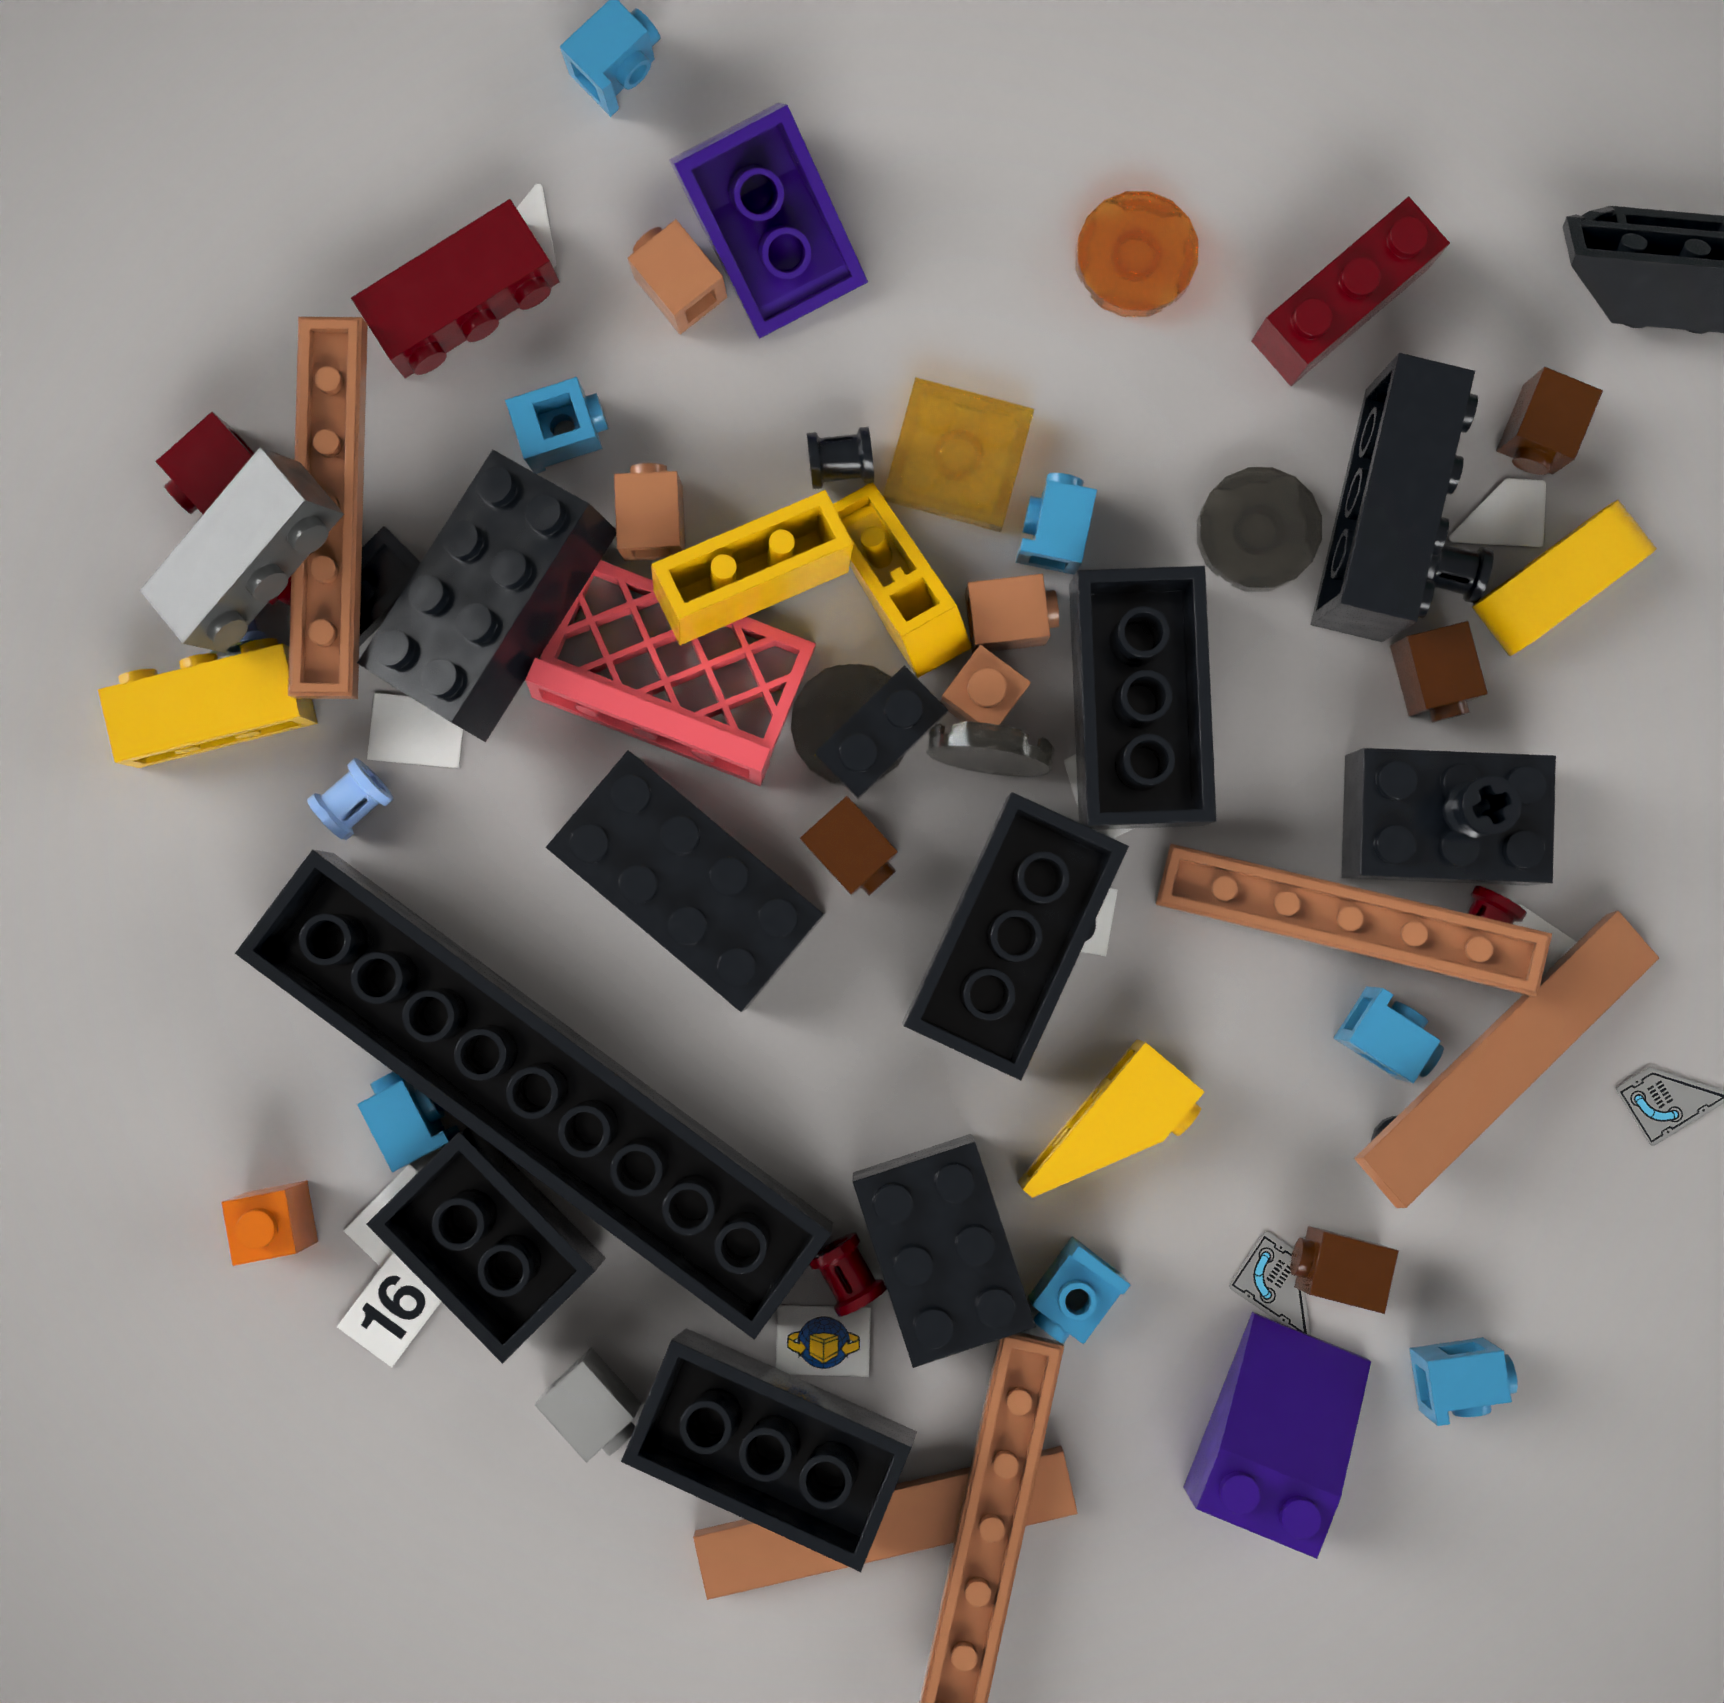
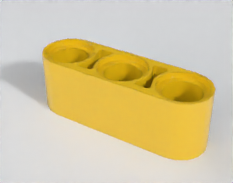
(1564, 577)

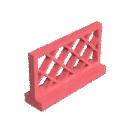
(657, 720)

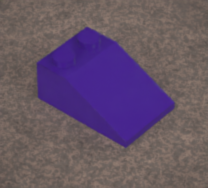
(769, 219)
(1280, 1436)

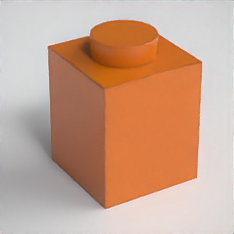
(269, 1223)

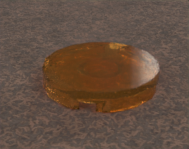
(1136, 253)

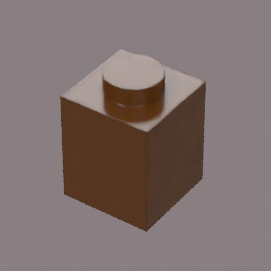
(1548, 422)
(1439, 671)
(851, 848)
(1344, 1269)

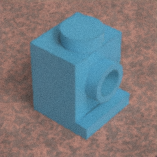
(611, 53)
(538, 413)
(1058, 525)
(1390, 1036)
(404, 1121)
(1076, 1269)
(1461, 1378)

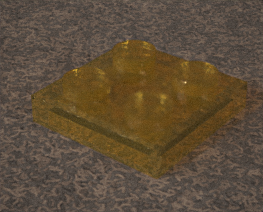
(958, 454)

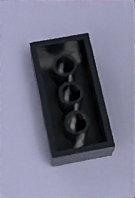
(1395, 498)
(489, 595)
(1142, 698)
(685, 881)
(1015, 935)
(769, 1448)

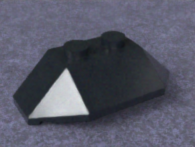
(1651, 266)

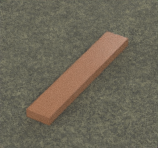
(332, 451)
(1355, 920)
(1505, 1060)
(918, 1517)
(992, 1520)

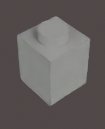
(590, 1407)

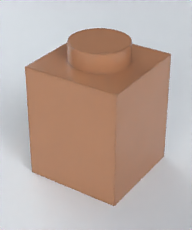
(676, 275)
(649, 512)
(1010, 613)
(984, 689)

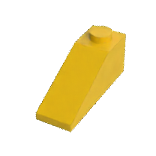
(901, 583)
(1124, 1114)

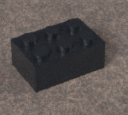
(1399, 828)
(486, 1242)
(942, 1250)

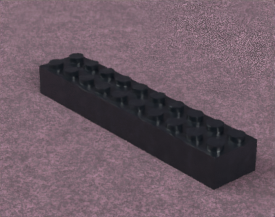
(536, 1090)

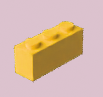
(752, 567)
(202, 705)

